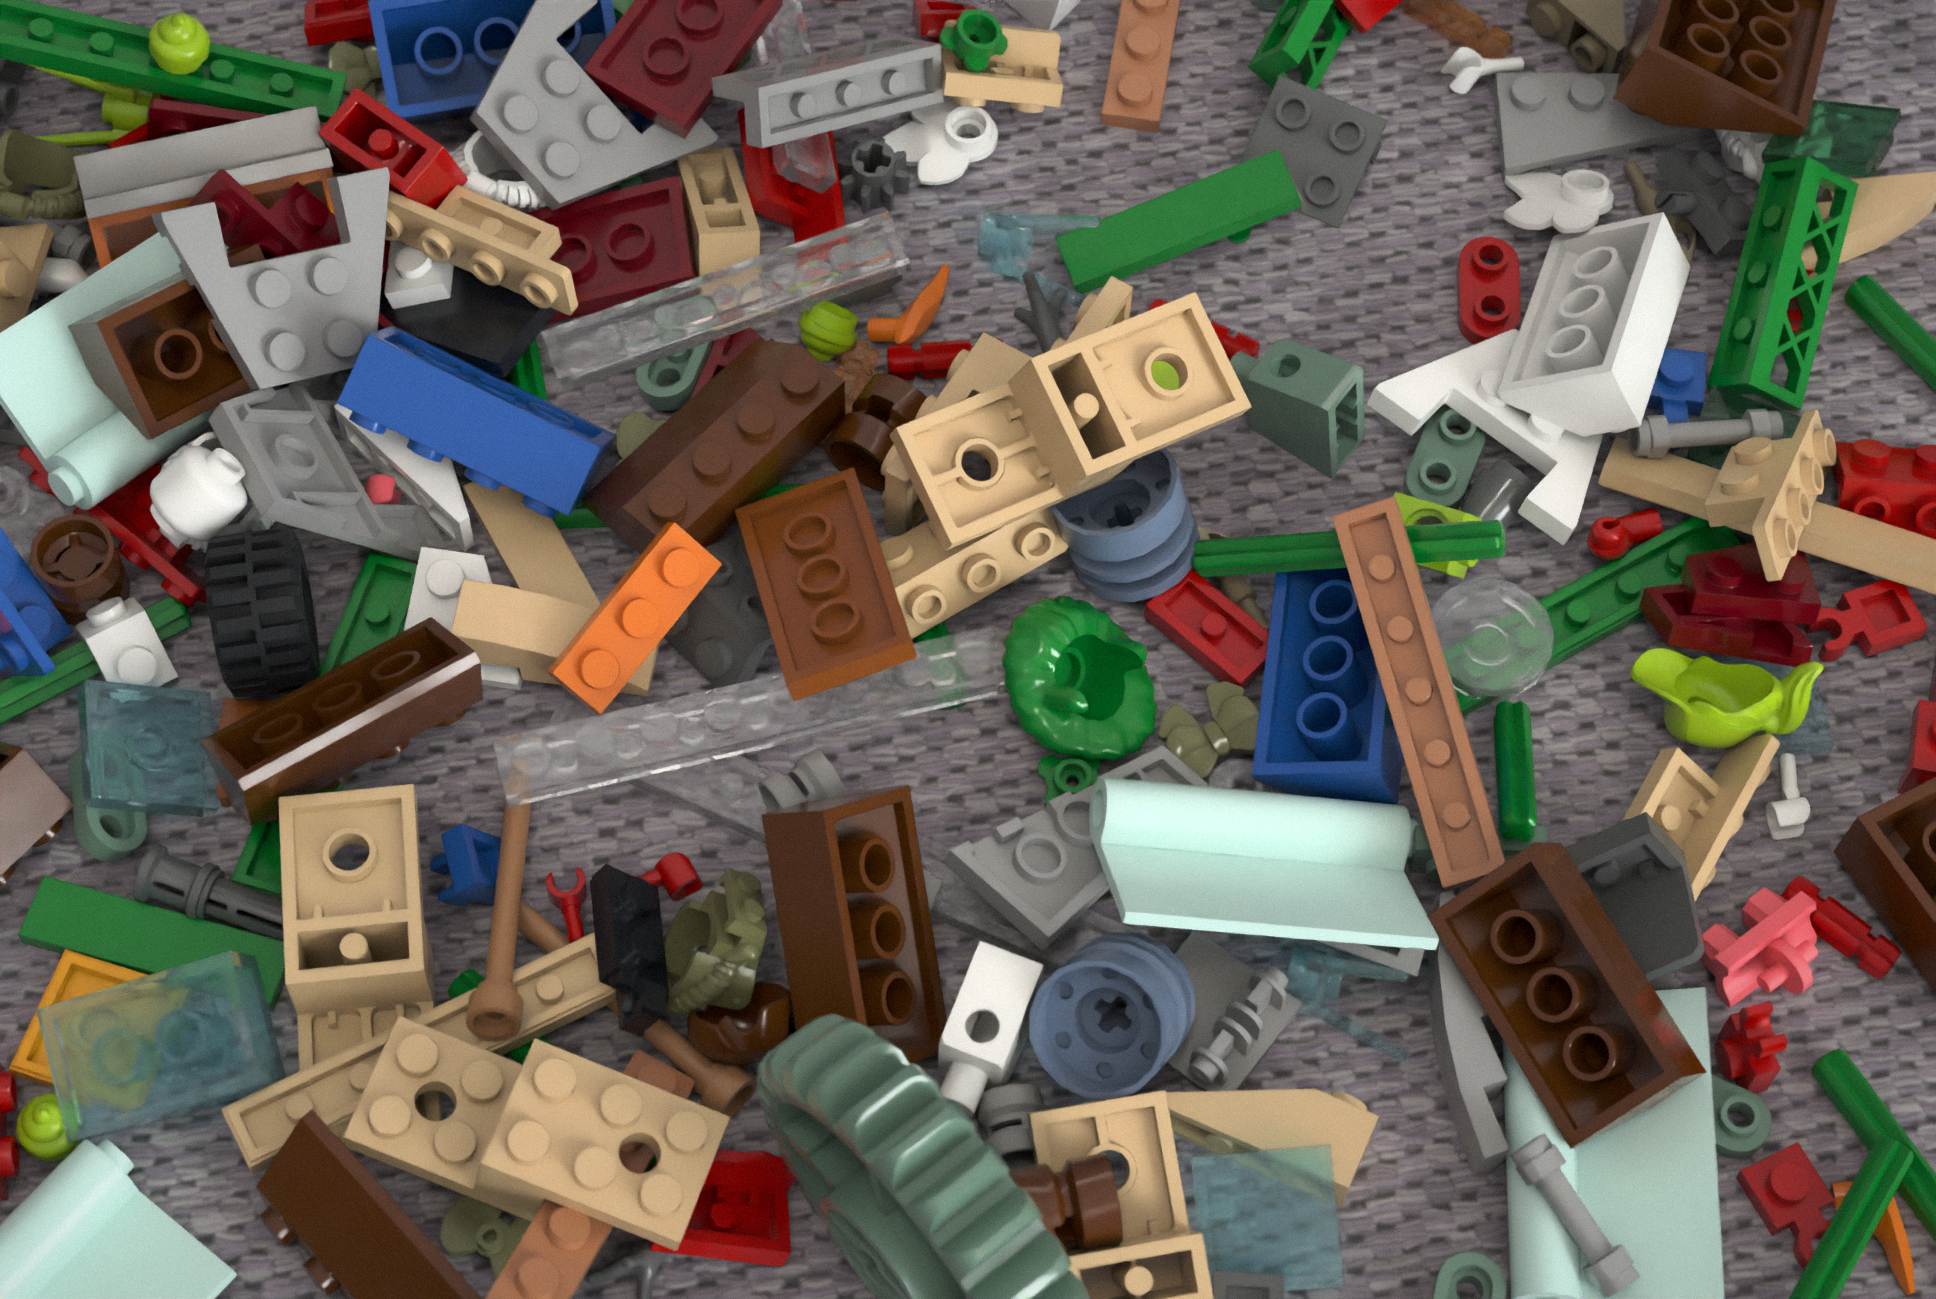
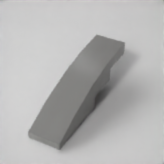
(1466, 1058)

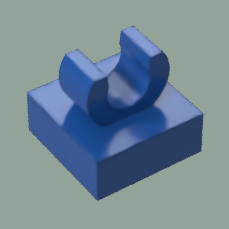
(473, 865)

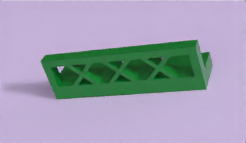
(1290, 41)
(1774, 273)

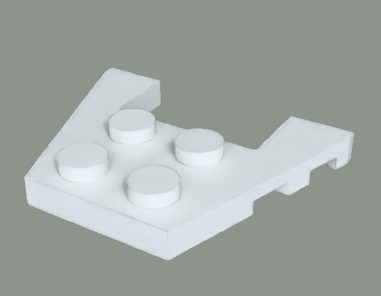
(1470, 386)

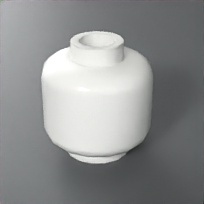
(198, 493)

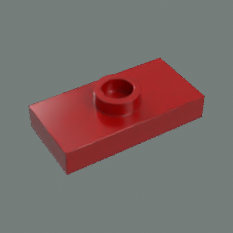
(337, 21)

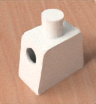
(987, 1025)

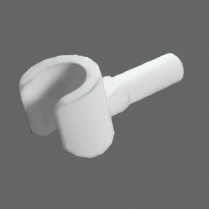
(1469, 66)
(1787, 816)

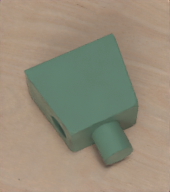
(1305, 402)

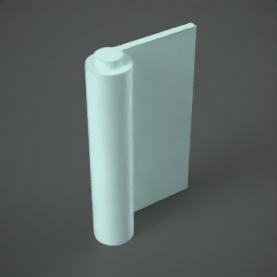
(58, 406)
(1258, 863)
(1642, 1182)
(101, 1238)

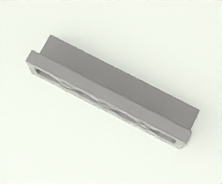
(834, 88)
(183, 163)

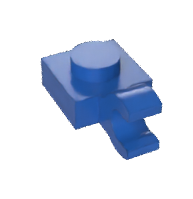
(1679, 385)

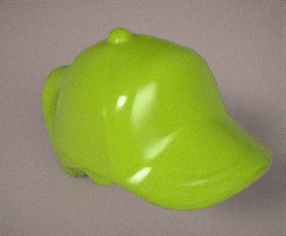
(1721, 702)

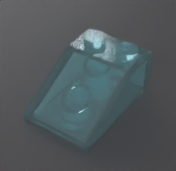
(161, 1046)

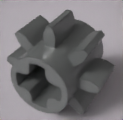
(873, 175)

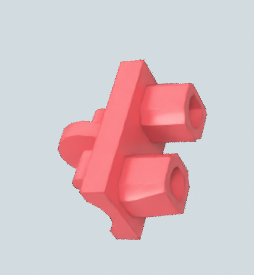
(1769, 953)

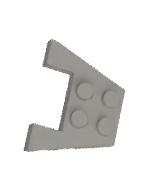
(560, 123)
(297, 310)
(303, 476)

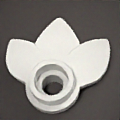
(935, 141)
(1564, 202)

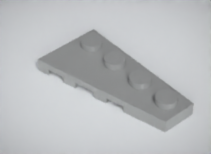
(1571, 118)
(1046, 866)

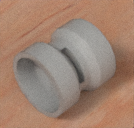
(809, 781)
(1005, 1118)

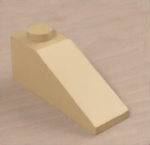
(718, 209)
(1277, 1120)

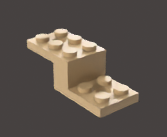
(981, 369)
(1070, 420)
(359, 934)
(536, 1131)
(1158, 1248)

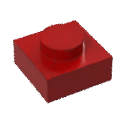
(931, 16)

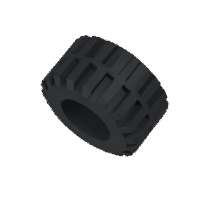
(261, 611)

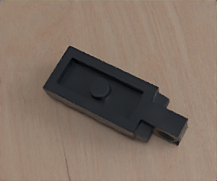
(630, 946)

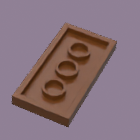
(824, 584)

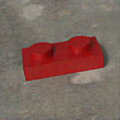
(1211, 629)

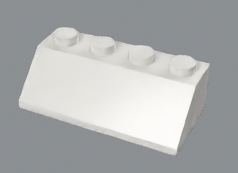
(1598, 326)

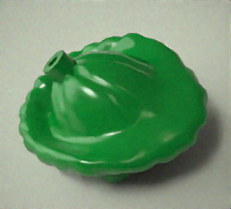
(1078, 680)

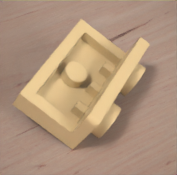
(1021, 76)

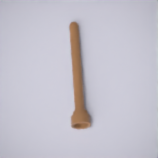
(495, 1005)
(720, 1085)

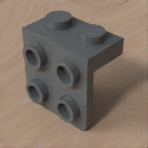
(726, 623)
(1644, 891)

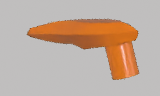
(916, 317)
(1891, 1235)

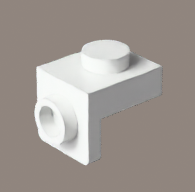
(125, 644)

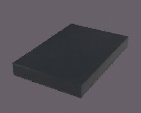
(476, 324)

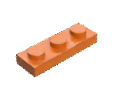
(634, 617)

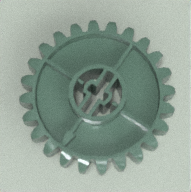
(903, 1173)

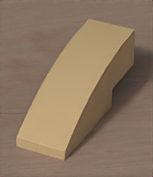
(1880, 212)
(527, 631)

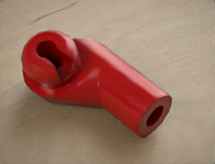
(1614, 536)

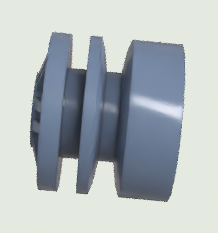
(1132, 532)
(1092, 1044)

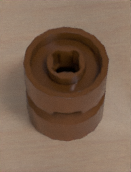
(864, 434)
(78, 565)
(1076, 1202)

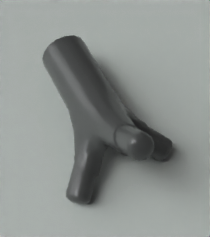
(1043, 314)
(636, 1262)

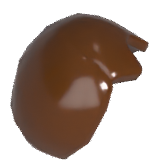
(746, 1033)

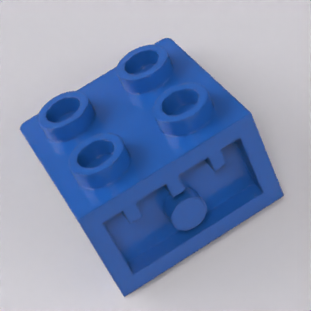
(27, 618)

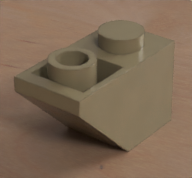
(1587, 28)

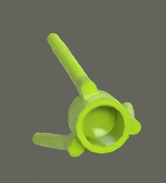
(122, 107)

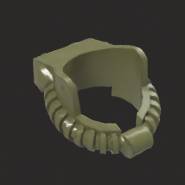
(42, 164)
(734, 935)

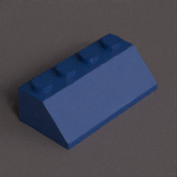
(445, 51)
(474, 420)
(1322, 697)

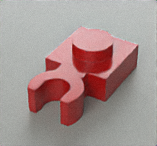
(1874, 617)
(1749, 1047)
(1789, 1196)

